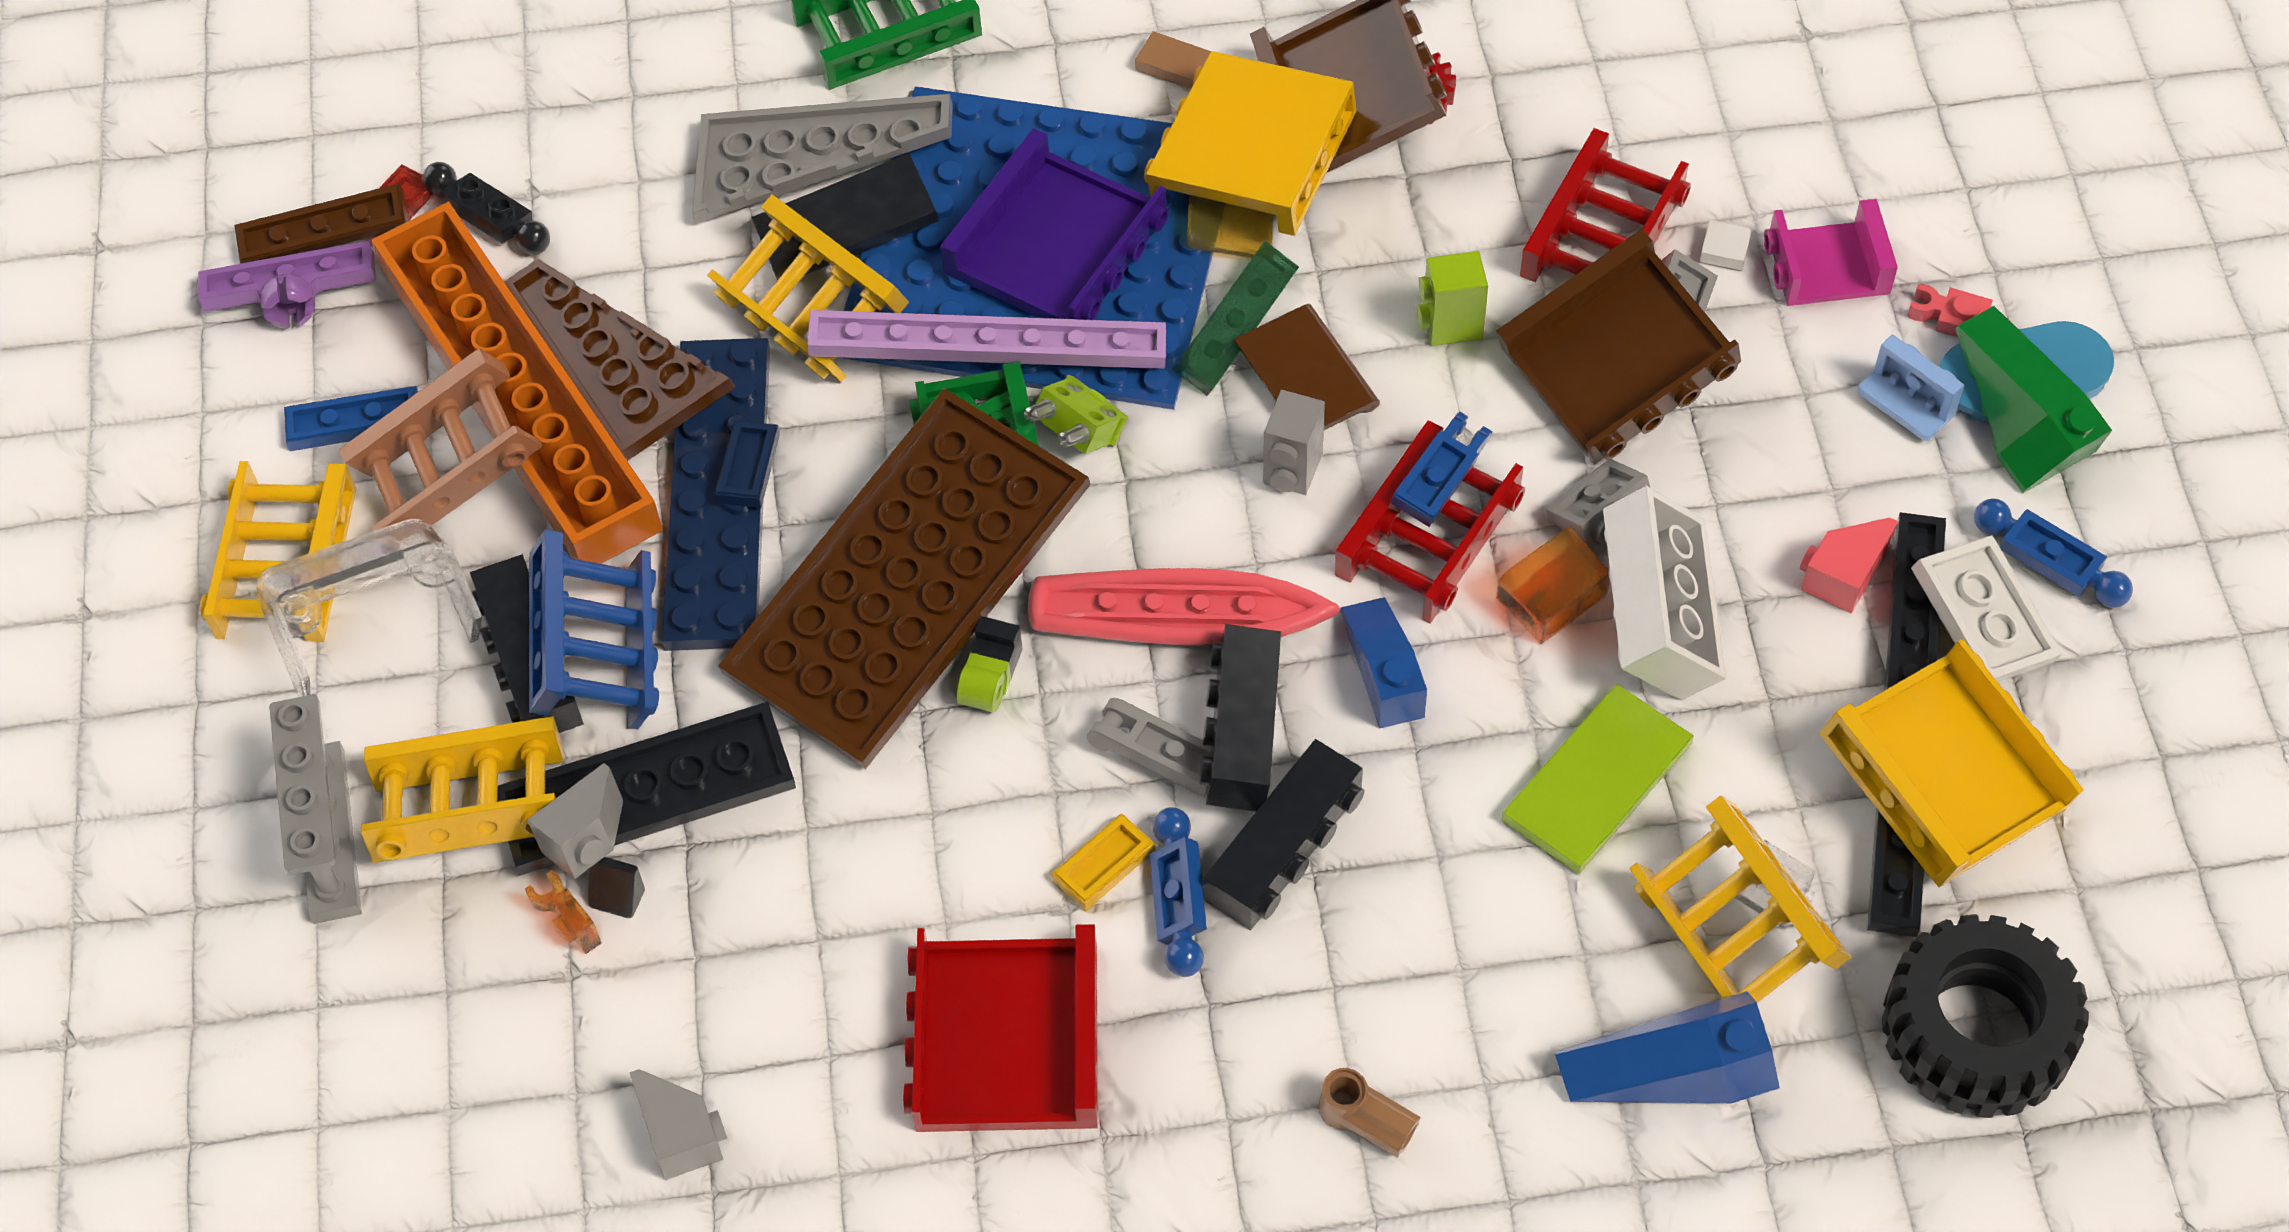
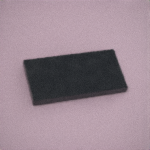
(859, 211)

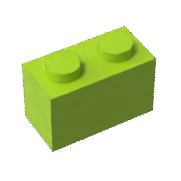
(1453, 298)

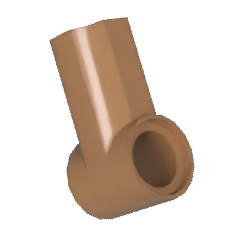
(1370, 1115)

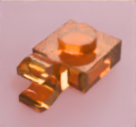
(571, 920)

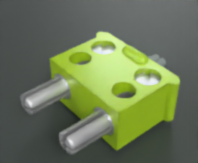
(1078, 415)

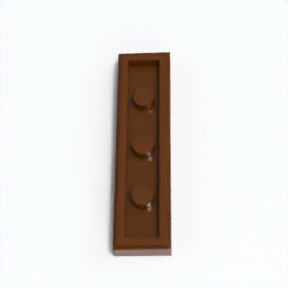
(322, 224)

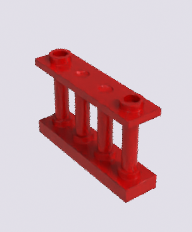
(1578, 190)
(1383, 519)

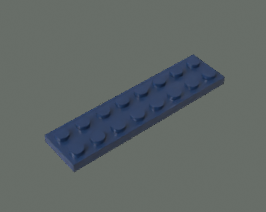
(714, 545)

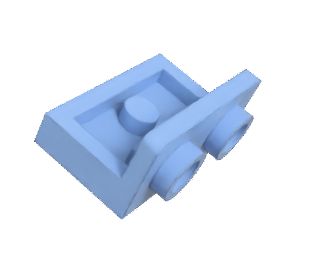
(1912, 389)

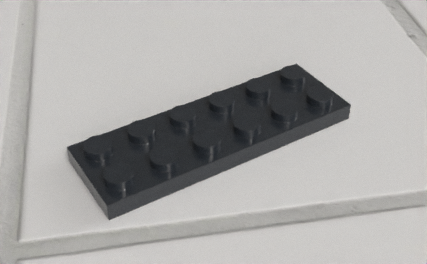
(675, 777)

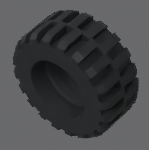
(2004, 961)

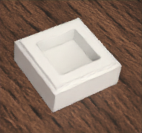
(1725, 245)

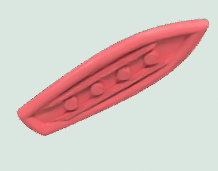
(1171, 605)

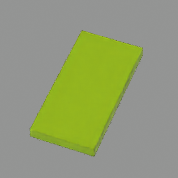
(1597, 778)

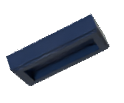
(747, 464)

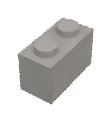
(1293, 442)

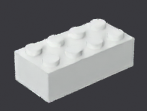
(1663, 593)

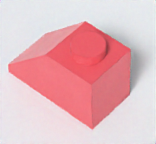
(1846, 562)

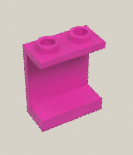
(1832, 259)

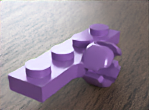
(287, 282)

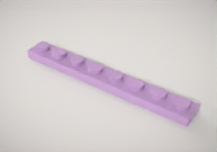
(987, 339)

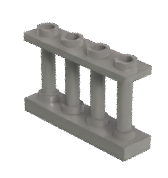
(314, 809)

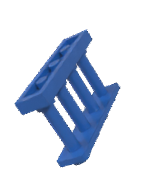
(551, 643)

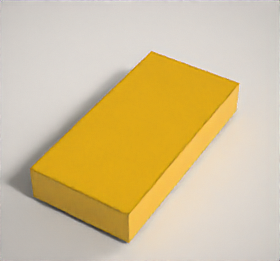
(1103, 862)

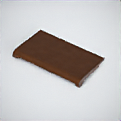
(1306, 359)

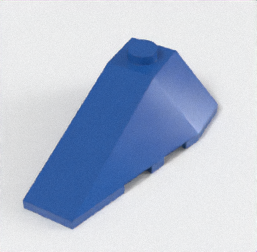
(1687, 1057)

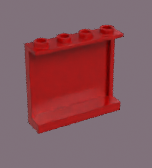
(1003, 1034)

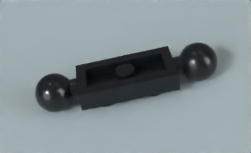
(487, 208)

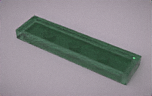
(1235, 315)

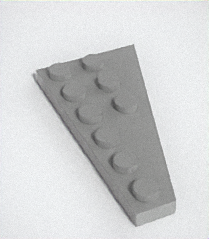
(787, 148)

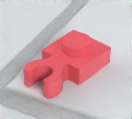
(1948, 310)

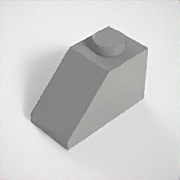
(580, 823)
(678, 1125)

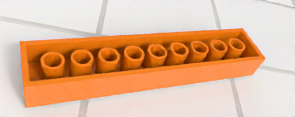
(465, 306)

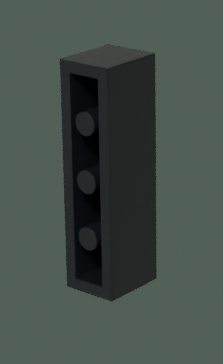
(504, 601)
(1242, 718)
(1283, 835)

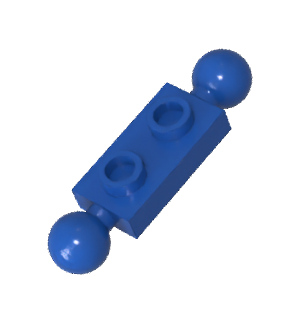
(2053, 553)
(1178, 892)

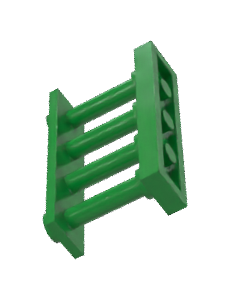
(886, 46)

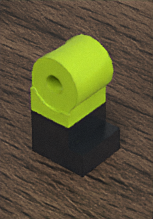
(990, 664)

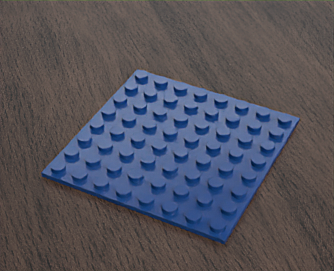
(1159, 287)

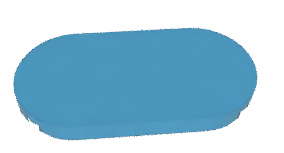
(2069, 345)

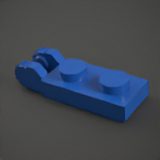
(1439, 471)

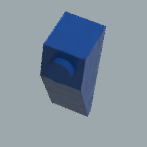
(1385, 662)

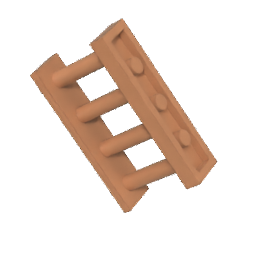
(422, 415)

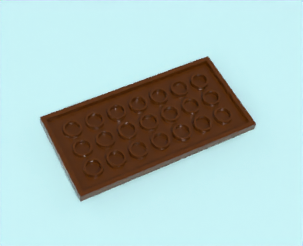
(904, 577)

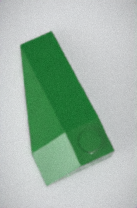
(2031, 405)

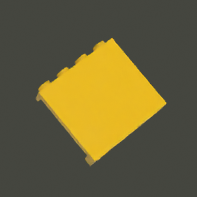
(1254, 137)
(1951, 763)

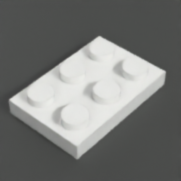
(1987, 607)

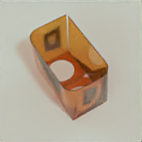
(1553, 585)

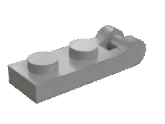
(1150, 743)

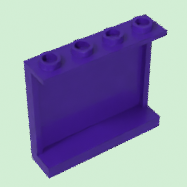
(1051, 234)

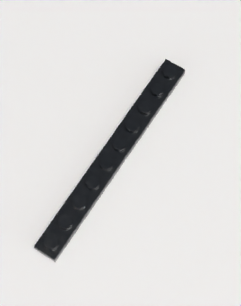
(1912, 645)

